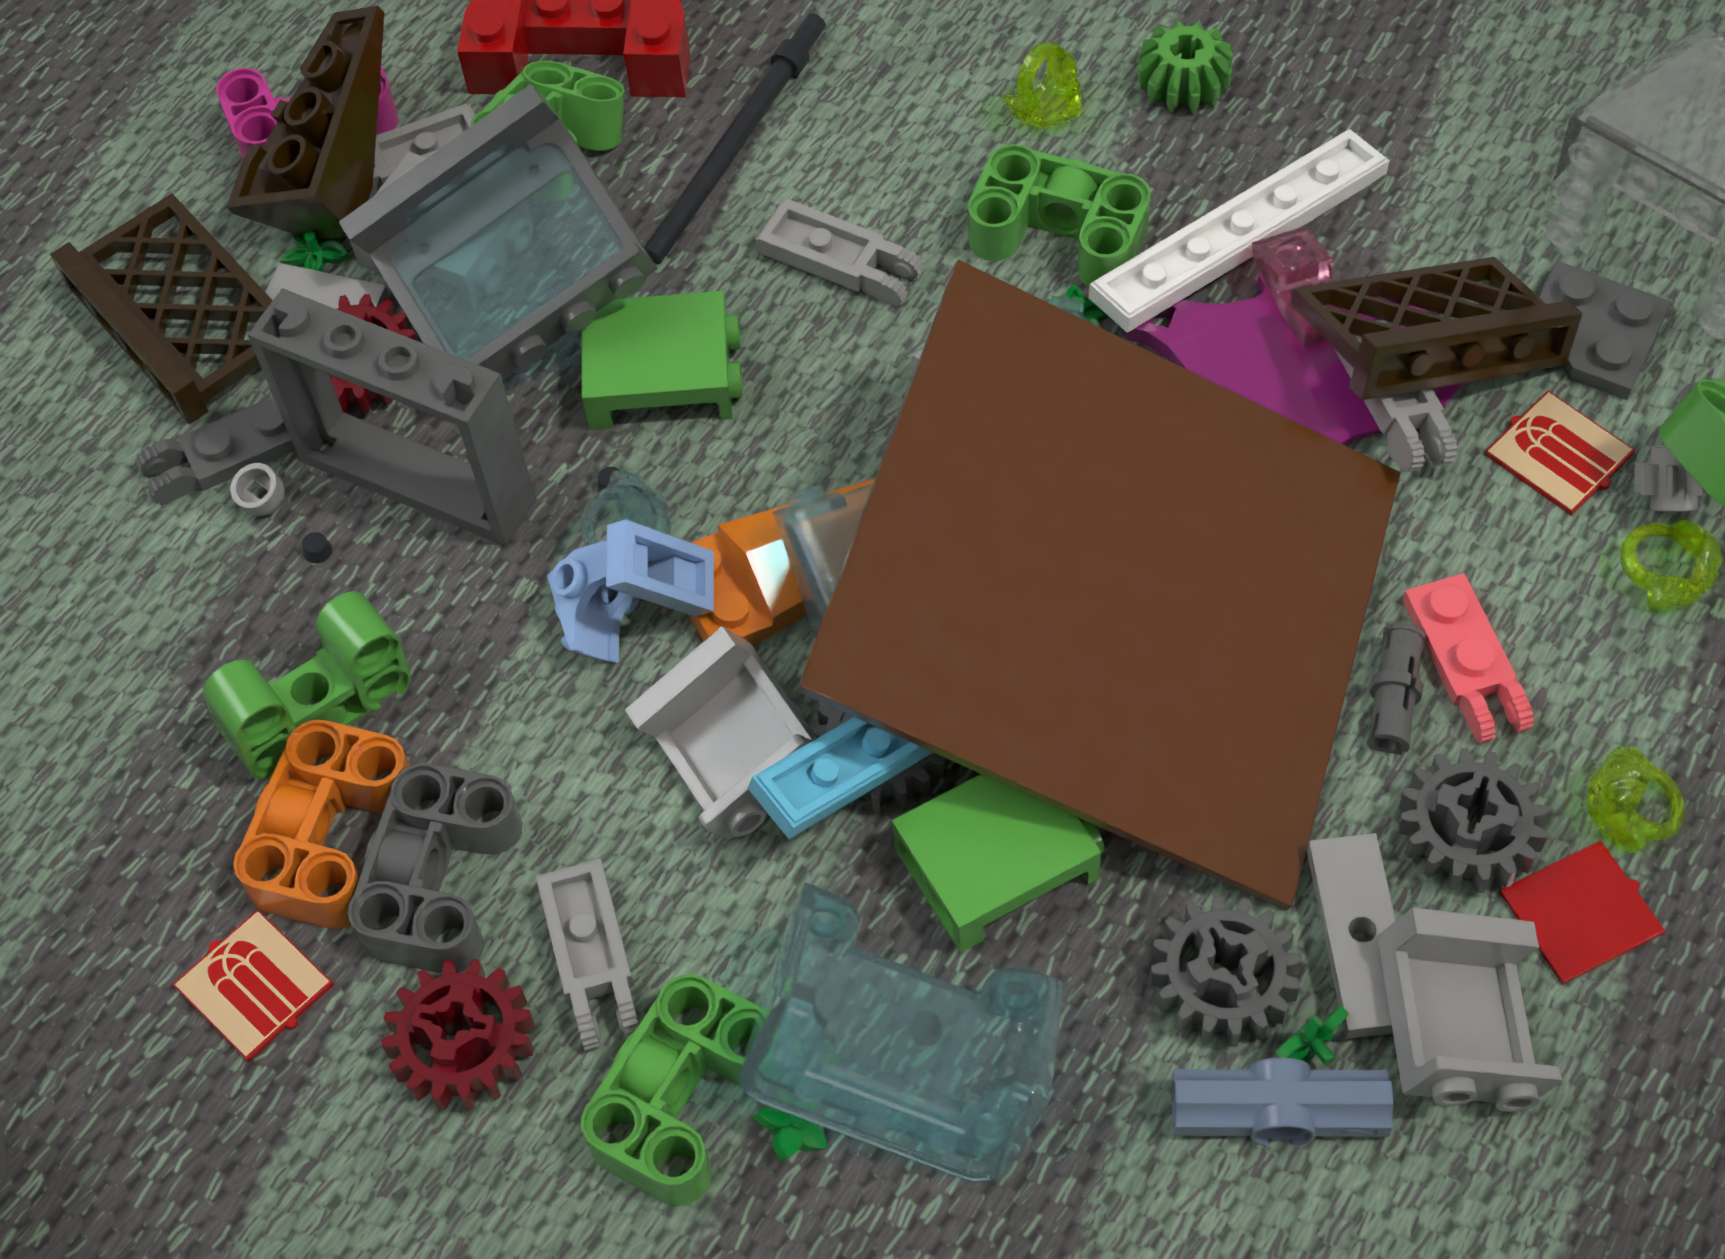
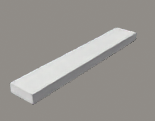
(1226, 234)

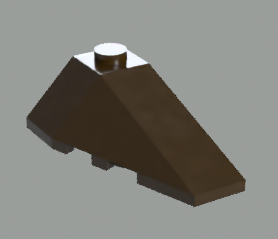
(324, 140)

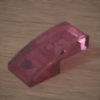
(1292, 262)

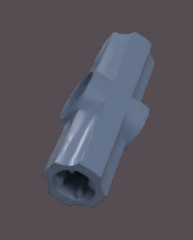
(1282, 1102)

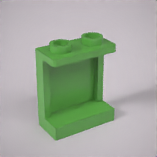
(660, 355)
(991, 852)

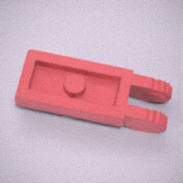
(1467, 654)

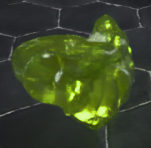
(1055, 98)
(1674, 591)
(1617, 791)

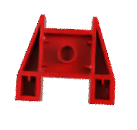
(646, 32)

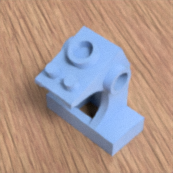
(610, 577)

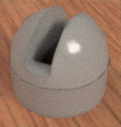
(267, 479)

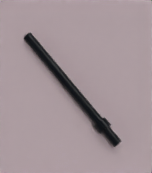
(786, 62)

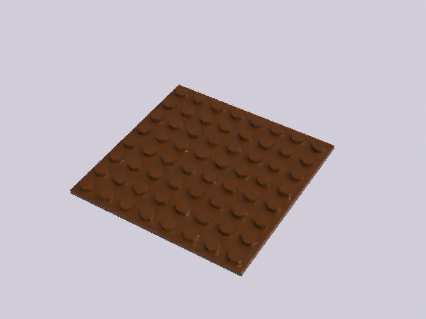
(1108, 586)

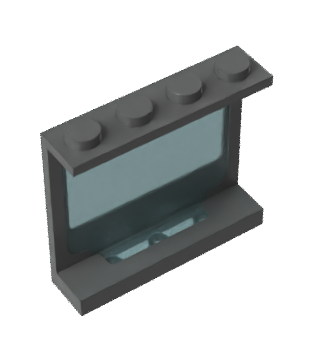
(502, 239)

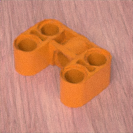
(298, 813)

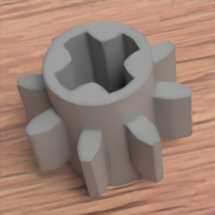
(1667, 482)

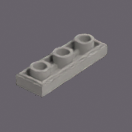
(1353, 898)

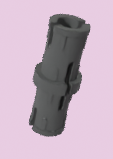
(1396, 688)

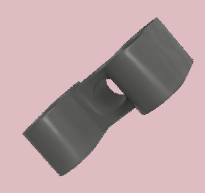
(411, 858)

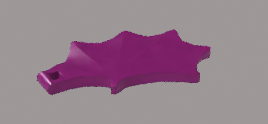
(1260, 358)

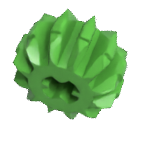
(1185, 66)

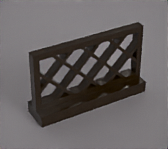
(131, 323)
(1432, 347)

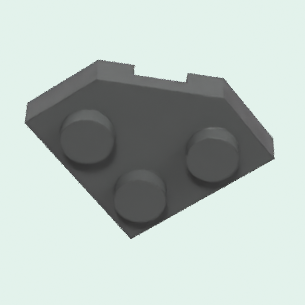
(1613, 330)

